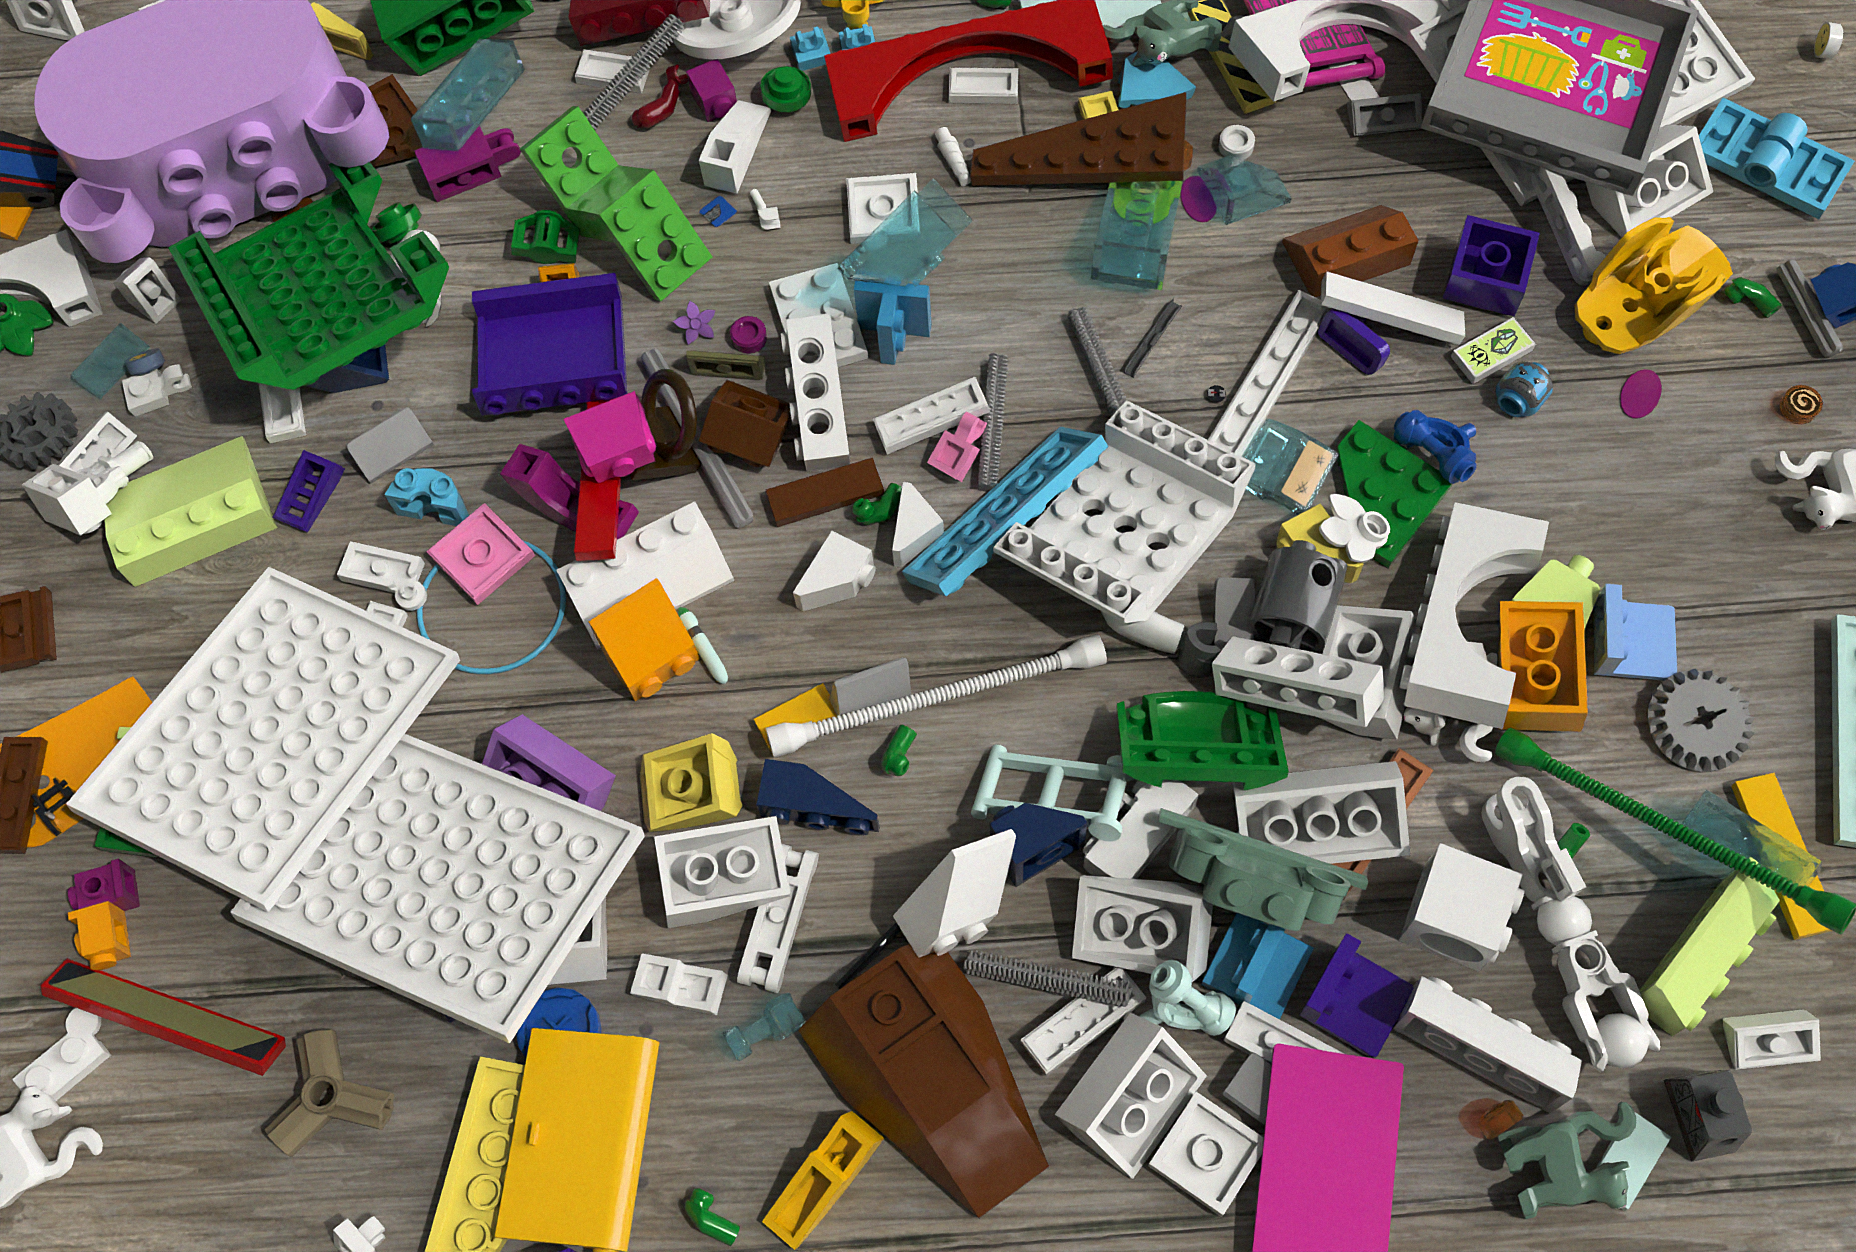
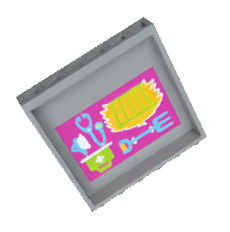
(1564, 83)

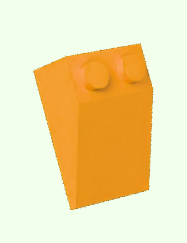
(645, 640)
(1548, 655)

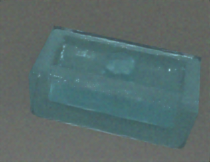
(106, 363)

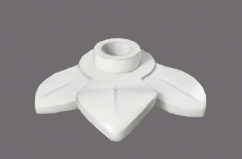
(1354, 528)

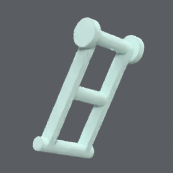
(1100, 825)

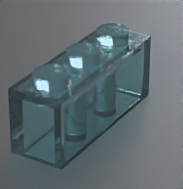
(1752, 839)

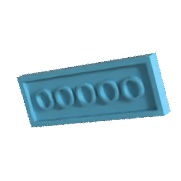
(1014, 499)

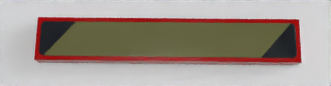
(164, 1016)

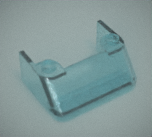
(908, 240)

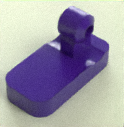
(1354, 340)

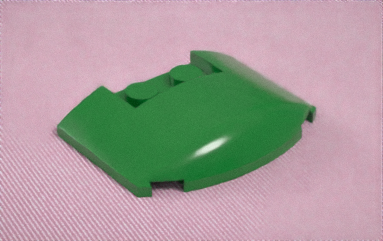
(1200, 740)

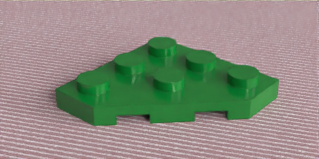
(1390, 483)

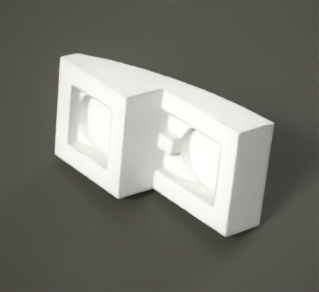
(679, 984)

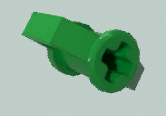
(541, 250)

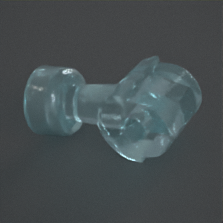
(779, 1021)

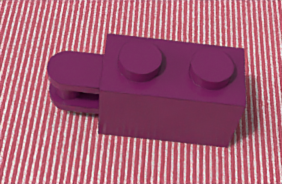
(471, 166)

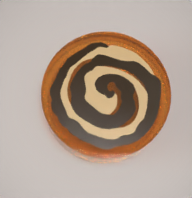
(1801, 404)

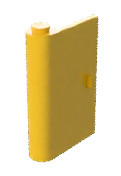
(578, 1140)

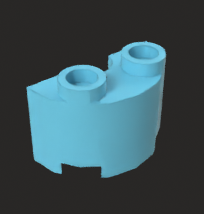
(426, 491)

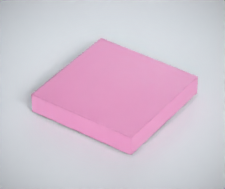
(480, 553)

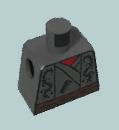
(1709, 1113)

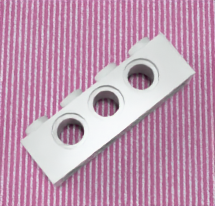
(815, 336)
(1299, 681)

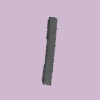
(1152, 338)

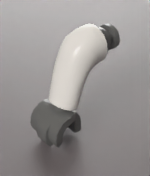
(1167, 635)

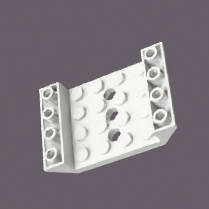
(1149, 478)

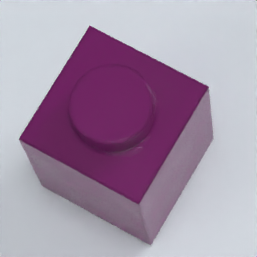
(711, 89)

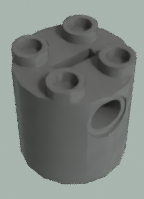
(1298, 597)

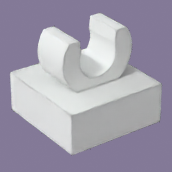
(365, 1239)

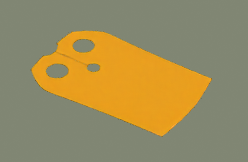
(80, 743)

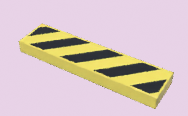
(1240, 81)

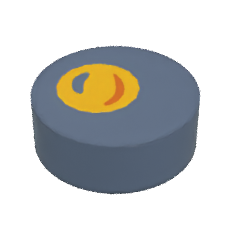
(145, 362)

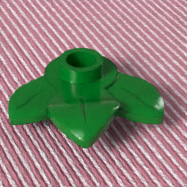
(19, 322)

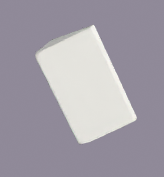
(1772, 1039)

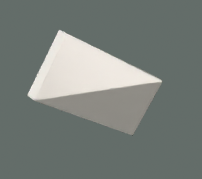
(102, 438)

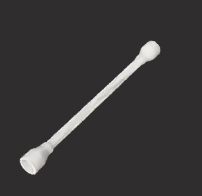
(1083, 654)

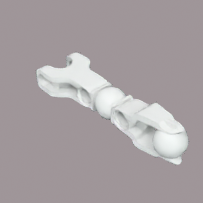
(1526, 841)

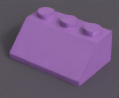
(546, 761)

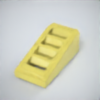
(342, 34)

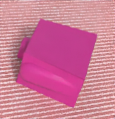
(612, 438)

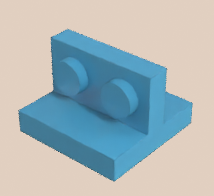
(893, 314)
(1257, 965)

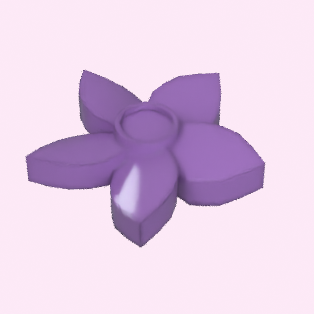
(695, 322)

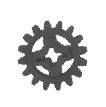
(36, 430)

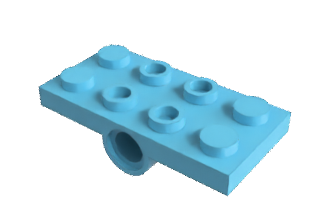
(1773, 156)

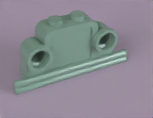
(1256, 875)

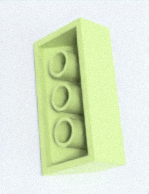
(1707, 950)

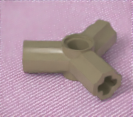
(350, 1103)

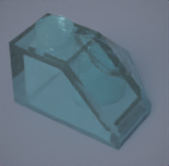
(1242, 188)

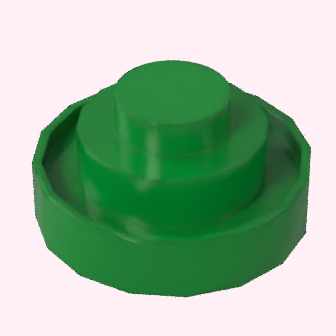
(785, 89)
(396, 222)

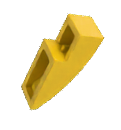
(822, 1179)

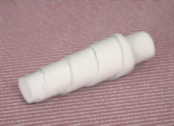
(951, 152)

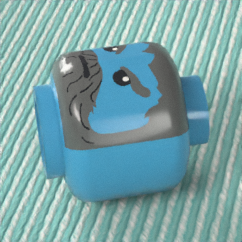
(1524, 389)

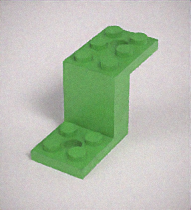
(616, 203)

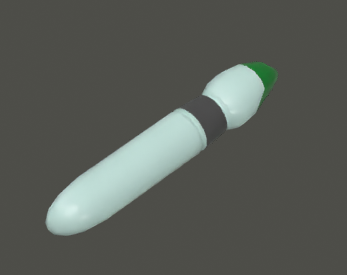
(703, 646)

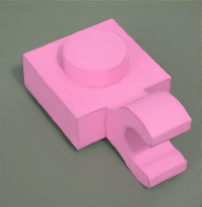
(954, 452)

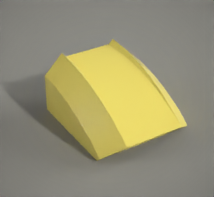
(689, 784)

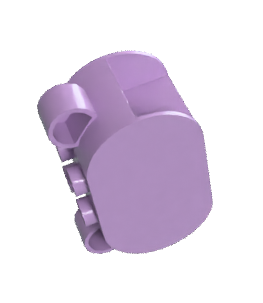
(199, 120)

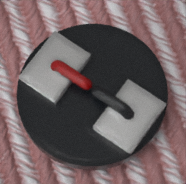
(1216, 393)

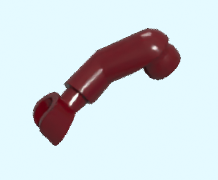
(663, 107)

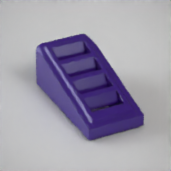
(301, 475)

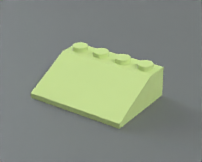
(187, 512)

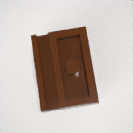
(26, 629)

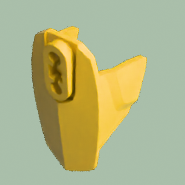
(1653, 277)

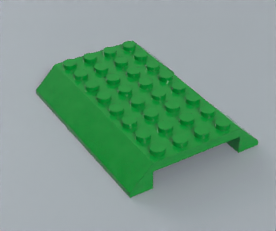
(312, 286)

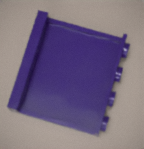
(550, 344)

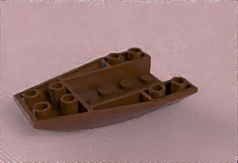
(930, 1074)

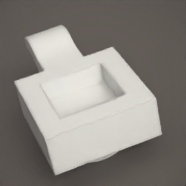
(152, 389)

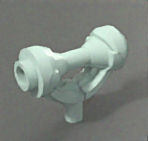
(1171, 984)

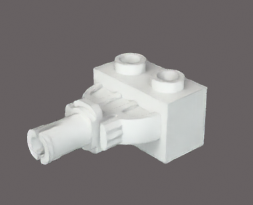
(80, 497)

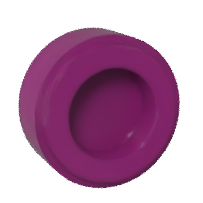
(748, 334)

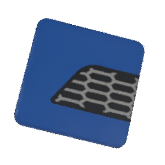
(718, 211)

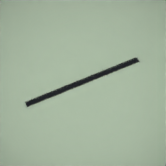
(868, 956)

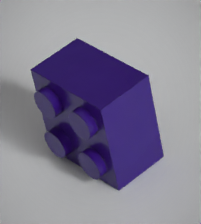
(1491, 265)

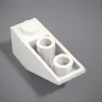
(732, 146)

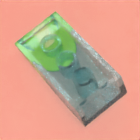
(1136, 233)

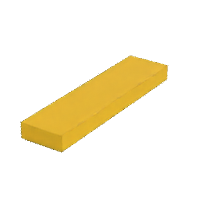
(1765, 802)

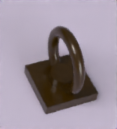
(673, 442)

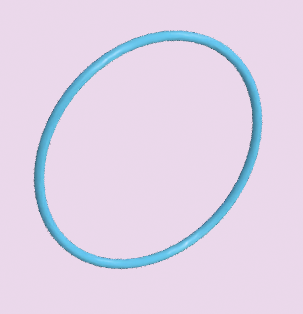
(532, 655)

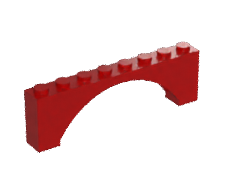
(1054, 32)

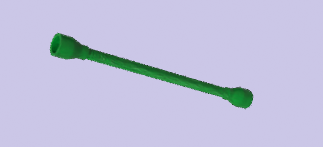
(1825, 907)

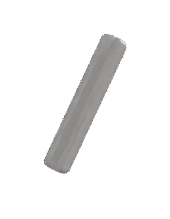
(1809, 308)

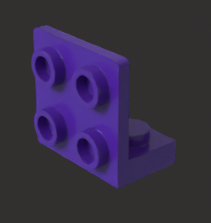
(1357, 999)

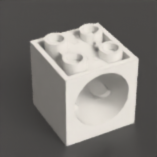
(1462, 908)

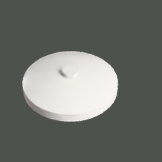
(736, 27)

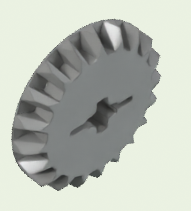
(1694, 746)

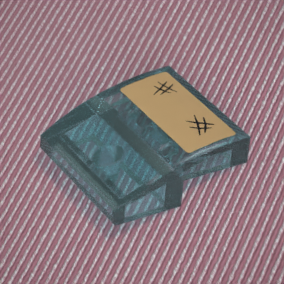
(1288, 466)

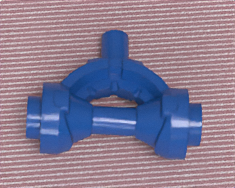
(1433, 434)

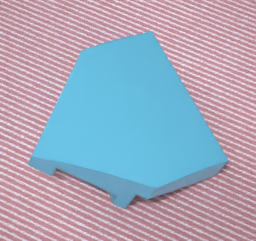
(1150, 83)

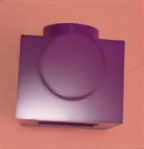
(116, 885)

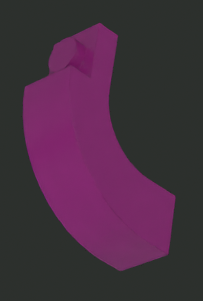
(551, 489)

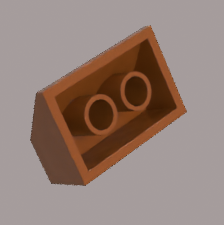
(1353, 247)

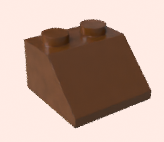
(745, 424)

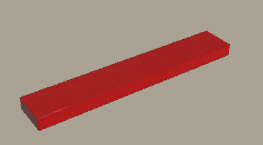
(597, 515)

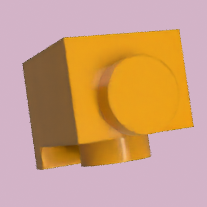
(101, 934)

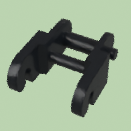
(44, 811)

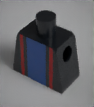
(29, 172)

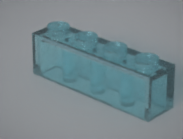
(468, 94)

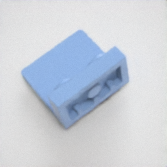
(1633, 637)

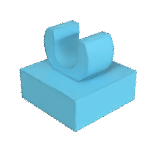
(856, 37)
(809, 48)

